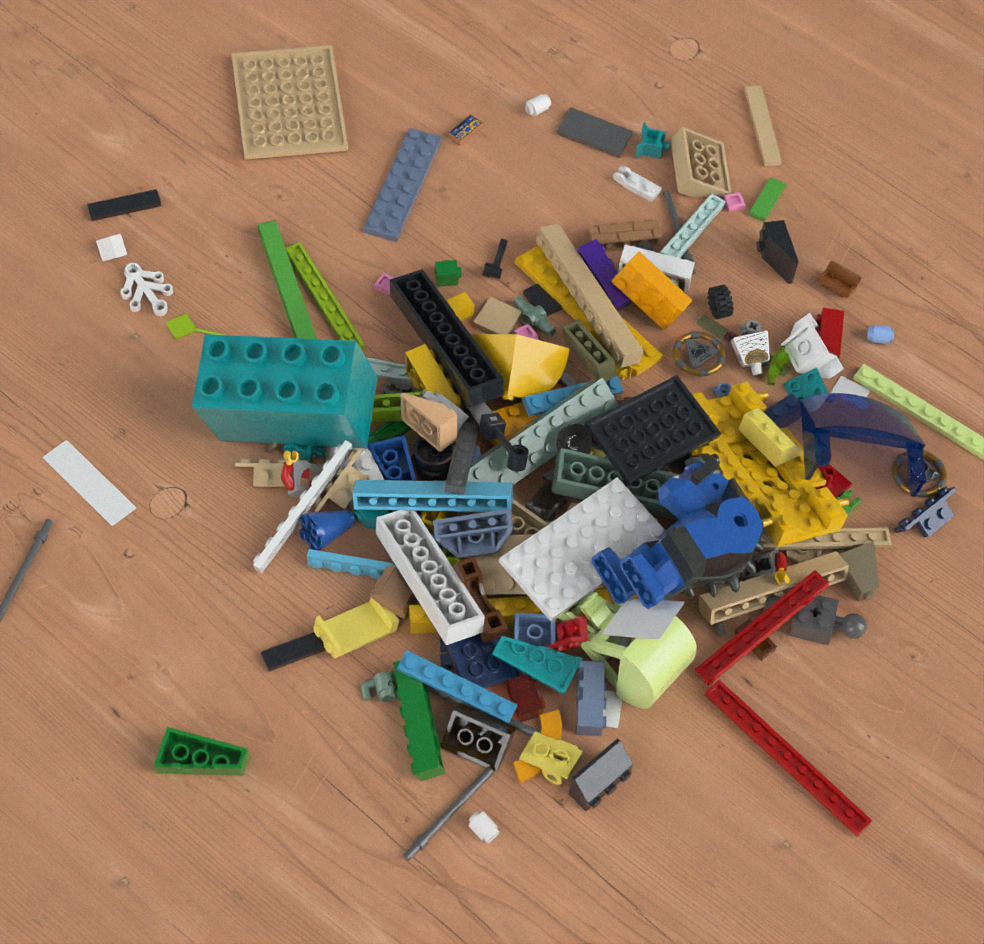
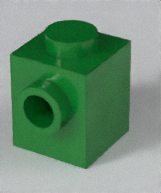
(447, 273)

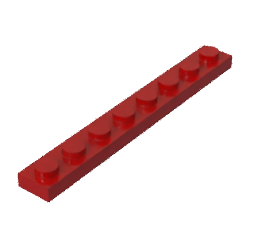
(761, 628)

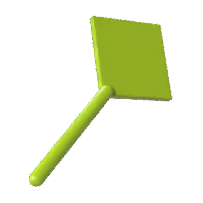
(183, 326)

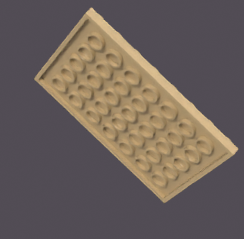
(289, 102)

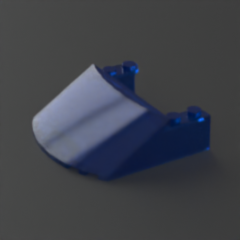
(858, 420)

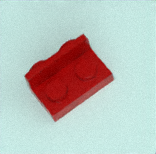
(571, 634)

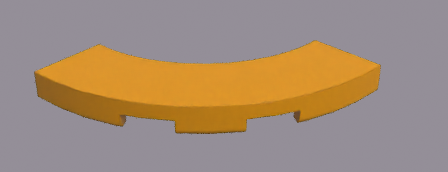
(550, 726)

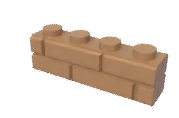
(618, 235)

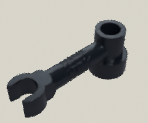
(494, 269)

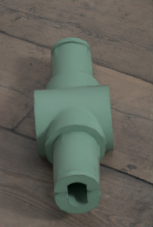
(534, 316)

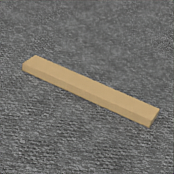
(763, 126)

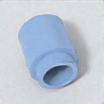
(880, 334)

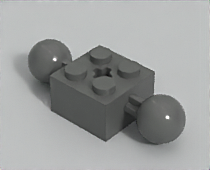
(819, 617)

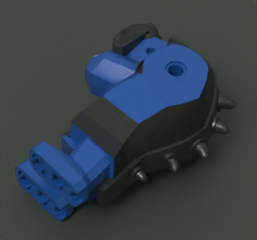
(702, 549)

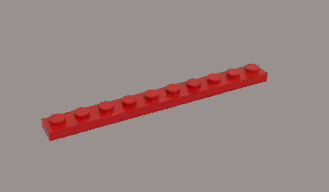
(788, 758)

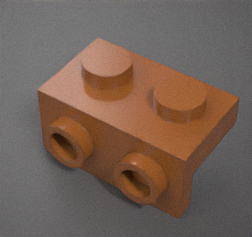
(839, 279)

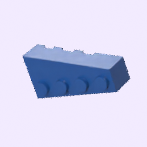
(393, 459)

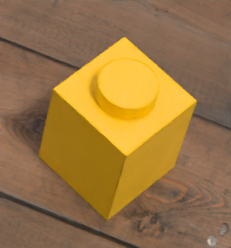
(461, 305)

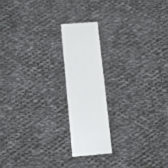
(89, 482)

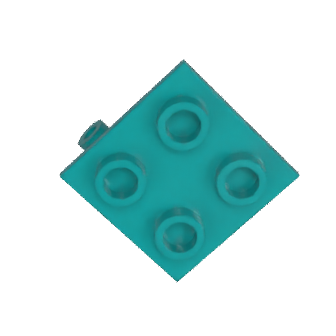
(806, 385)

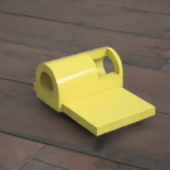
(544, 754)

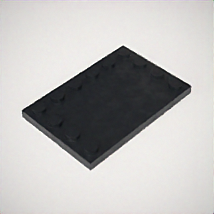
(652, 430)

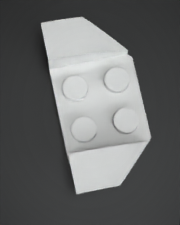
(808, 351)

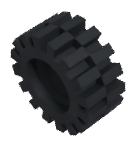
(720, 301)

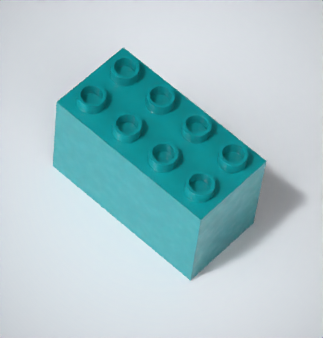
(285, 390)

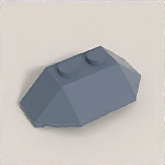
(474, 533)

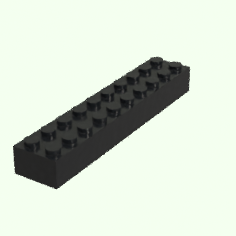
(447, 337)

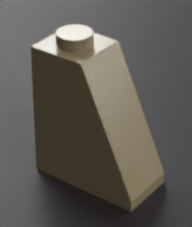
(862, 571)

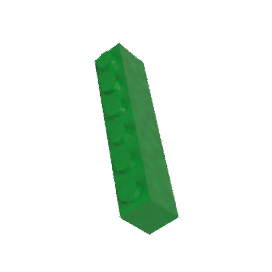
(419, 726)

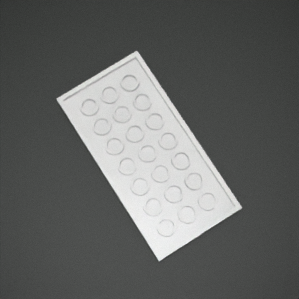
(557, 560)

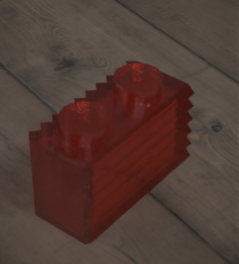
(524, 693)

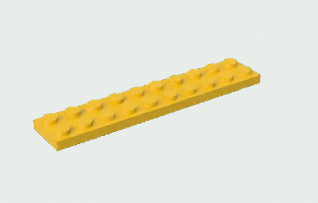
(542, 272)

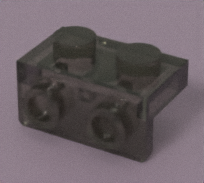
(545, 503)

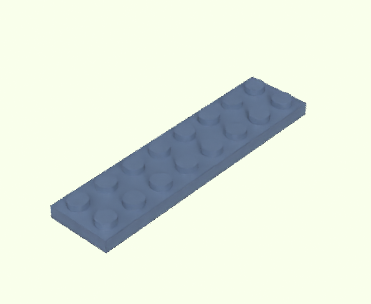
(402, 185)

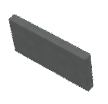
(594, 132)

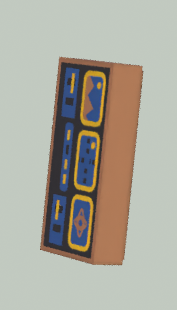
(465, 129)

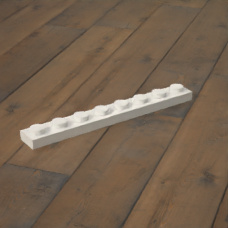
(307, 499)

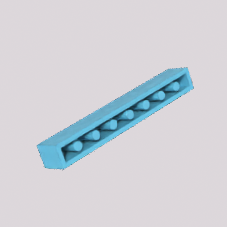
(431, 496)

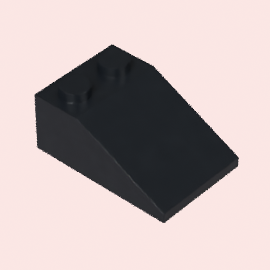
(778, 249)

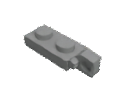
(438, 397)

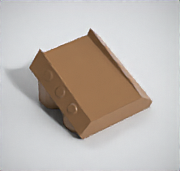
(393, 591)

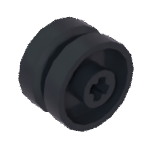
(431, 463)

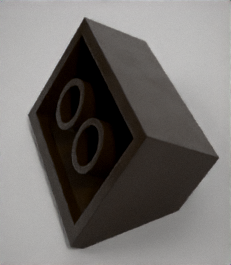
(477, 737)

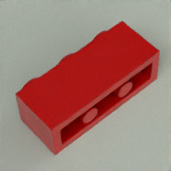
(831, 329)

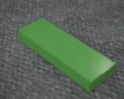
(767, 199)

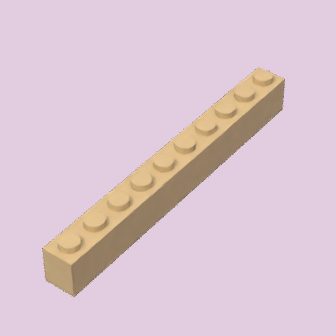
(589, 296)

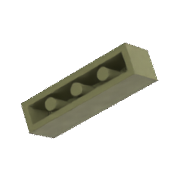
(589, 351)

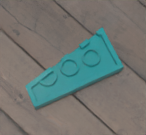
(542, 664)

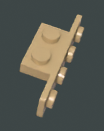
(265, 473)
(342, 490)

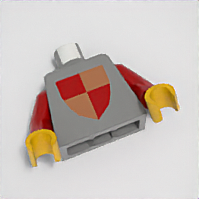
(298, 475)

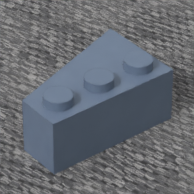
(590, 698)

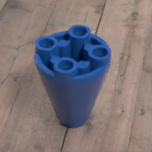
(324, 527)

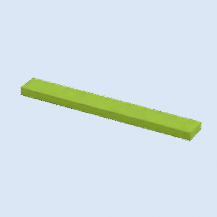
(322, 294)

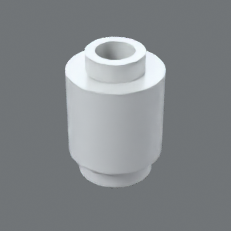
(538, 104)
(483, 826)

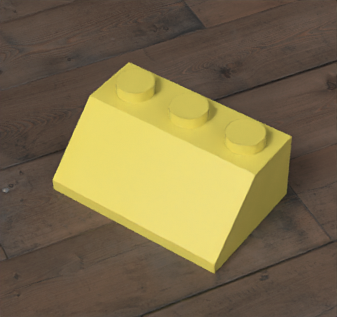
(768, 437)

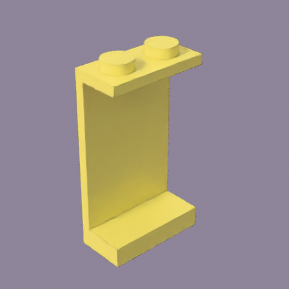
(355, 628)

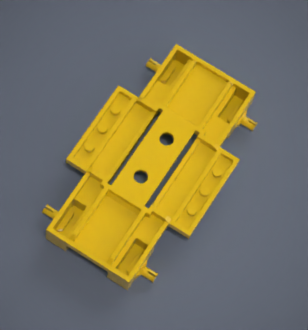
(784, 513)

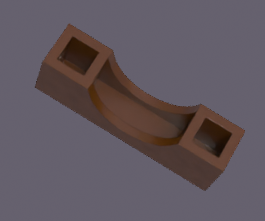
(471, 577)

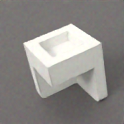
(111, 247)

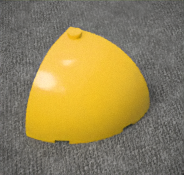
(523, 363)

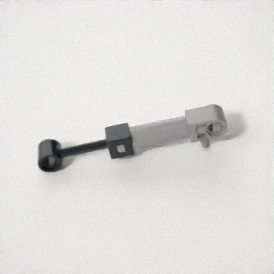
(493, 427)

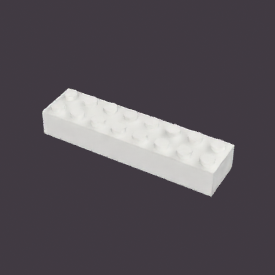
(430, 576)

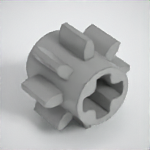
(751, 327)

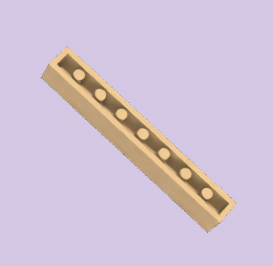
(754, 592)

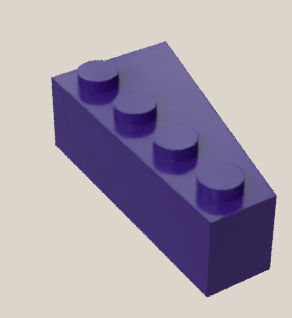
(604, 272)

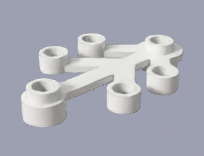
(146, 288)

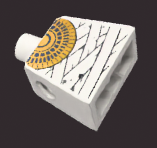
(752, 351)

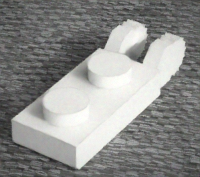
(637, 183)

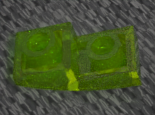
(777, 365)

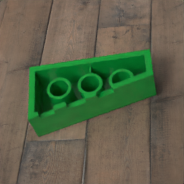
(199, 755)

